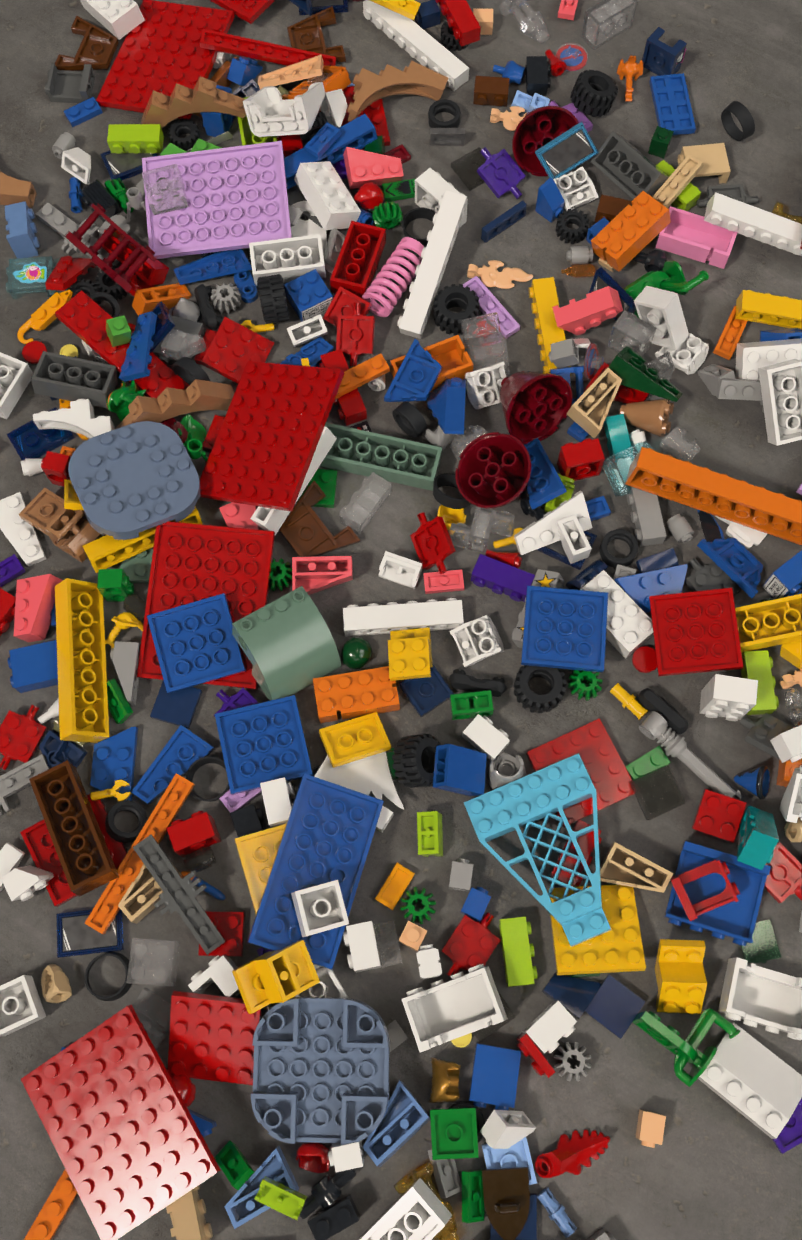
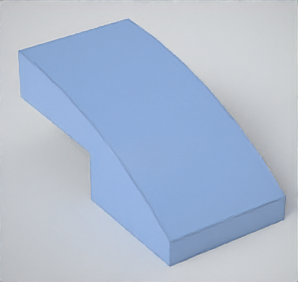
(528, 102)

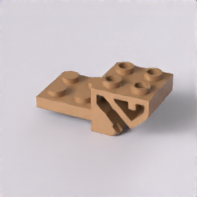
(62, 525)

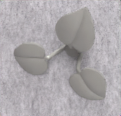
(136, 200)

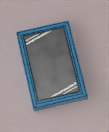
(566, 151)

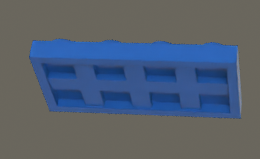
(672, 103)

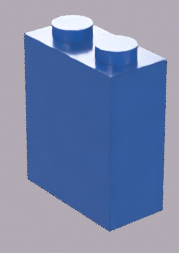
(34, 666)
(459, 770)
(494, 1077)

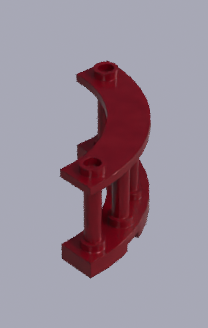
(106, 264)

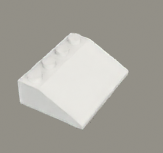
(754, 1082)

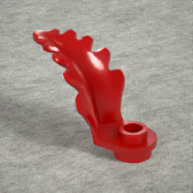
(571, 1154)

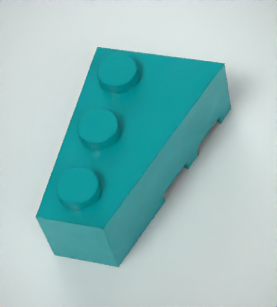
(757, 838)

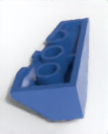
(449, 405)

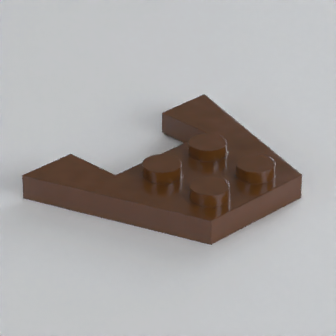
(308, 35)
(95, 49)
(308, 533)

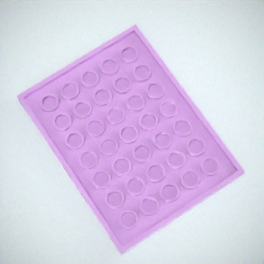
(232, 200)

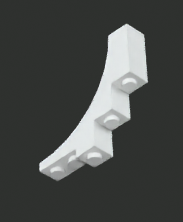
(77, 418)

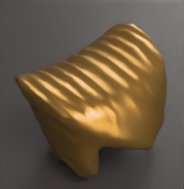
(444, 1081)

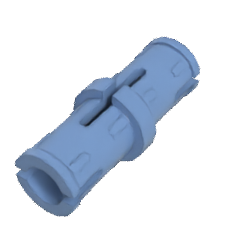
(556, 1212)

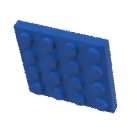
(565, 629)
(196, 643)
(263, 744)

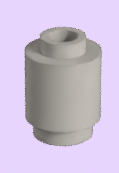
(64, 142)
(579, 255)
(680, 529)

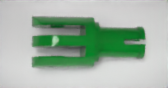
(118, 191)

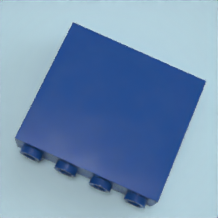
(732, 919)

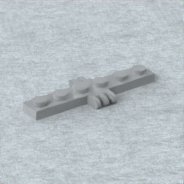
(63, 224)
(739, 390)
(19, 779)

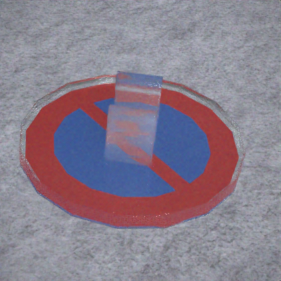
(573, 55)
(592, 361)

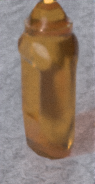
(580, 270)

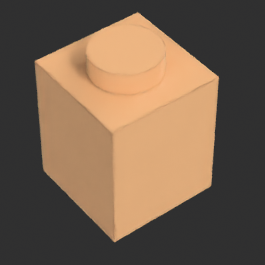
(485, 20)
(412, 936)
(650, 1128)

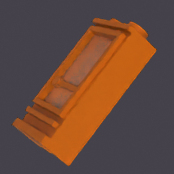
(333, 79)

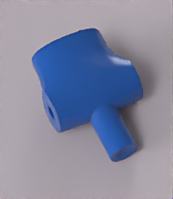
(512, 71)

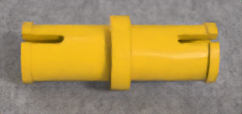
(628, 701)

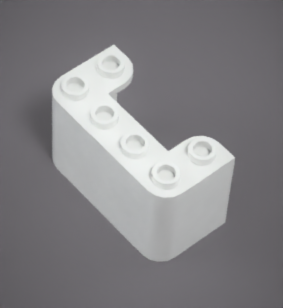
(762, 998)
(454, 1007)

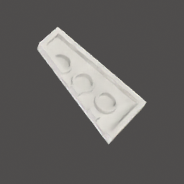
(546, 530)
(19, 532)

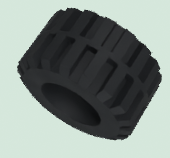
(594, 93)
(454, 297)
(273, 299)
(536, 701)
(415, 760)

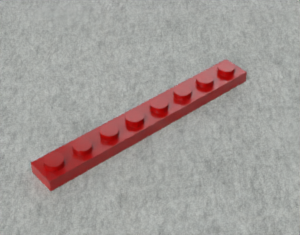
(258, 49)

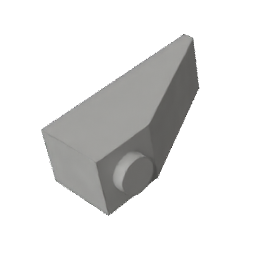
(125, 660)

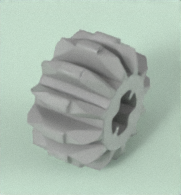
(226, 297)
(577, 1056)

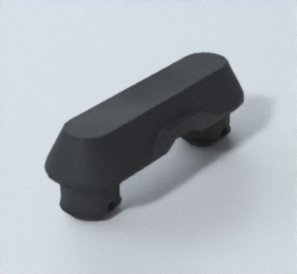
(202, 295)
(461, 681)
(654, 702)

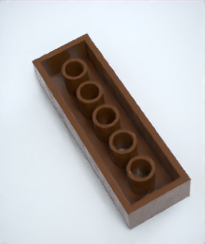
(73, 828)

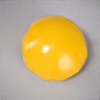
(451, 515)

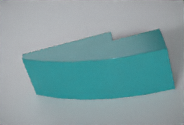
(616, 433)

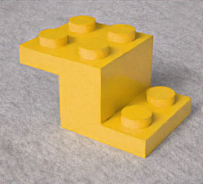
(410, 654)
(275, 976)
(680, 976)

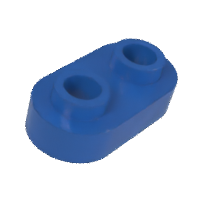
(245, 284)

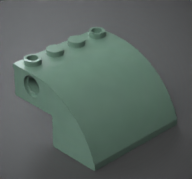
(287, 644)

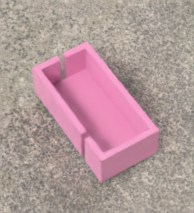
(696, 239)

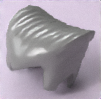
(438, 438)
(505, 770)

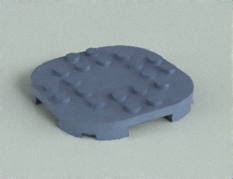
(134, 479)
(320, 1070)

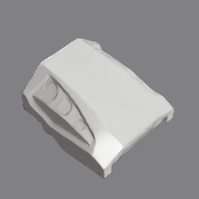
(576, 189)
(689, 355)
(486, 389)
(477, 640)

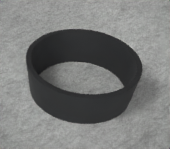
(744, 117)
(415, 214)
(189, 370)
(448, 479)
(197, 764)
(124, 989)

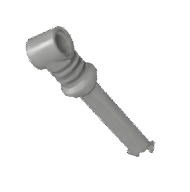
(656, 728)

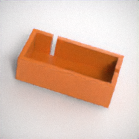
(631, 231)
(449, 355)
(355, 694)

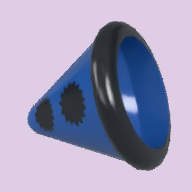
(755, 781)

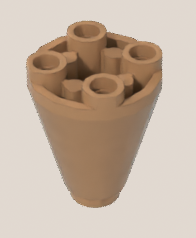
(649, 415)

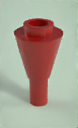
(557, 66)
(506, 557)

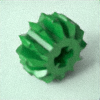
(387, 215)
(281, 579)
(589, 678)
(411, 908)

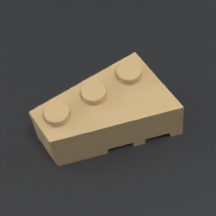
(595, 403)
(630, 869)
(141, 896)
(189, 1218)

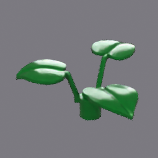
(195, 438)

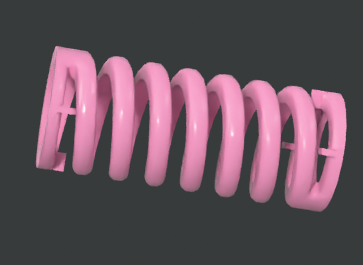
(383, 279)

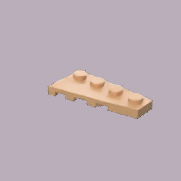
(295, 72)

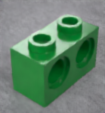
(114, 585)
(471, 704)

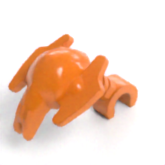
(628, 70)

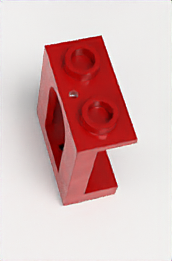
(725, 897)

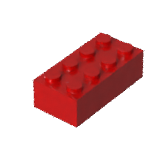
(358, 258)

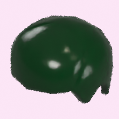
(356, 652)

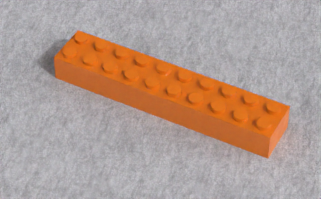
(716, 494)

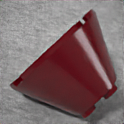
(537, 130)
(534, 404)
(493, 470)

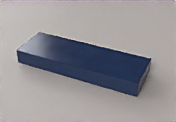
(503, 221)

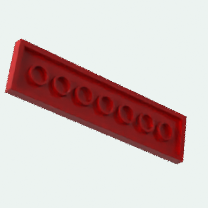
(89, 324)

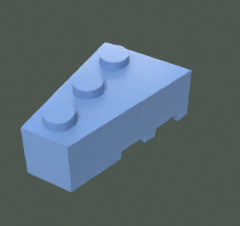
(21, 230)
(400, 1123)
(242, 1205)

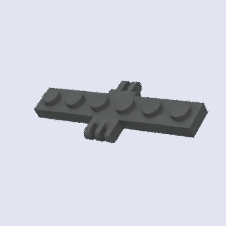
(179, 894)

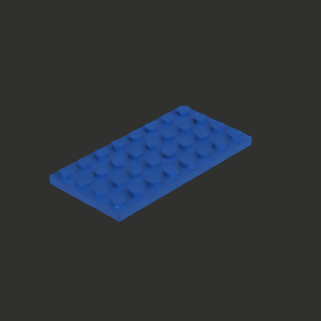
(321, 843)

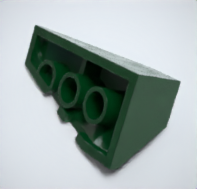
(637, 375)

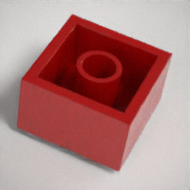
(581, 459)
(193, 833)

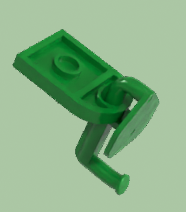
(668, 279)
(686, 1049)

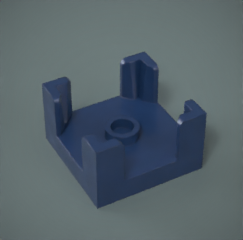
(660, 57)

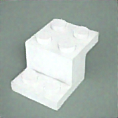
(218, 972)

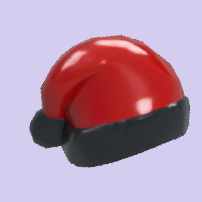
(369, 196)

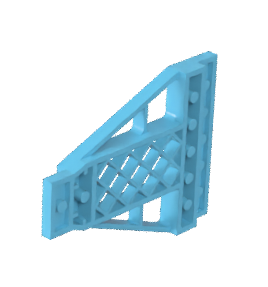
(536, 798)

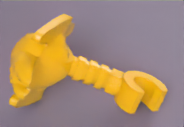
(122, 621)

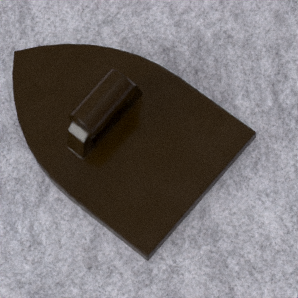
(506, 1199)

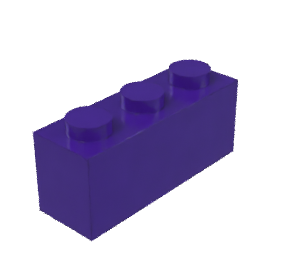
(501, 578)

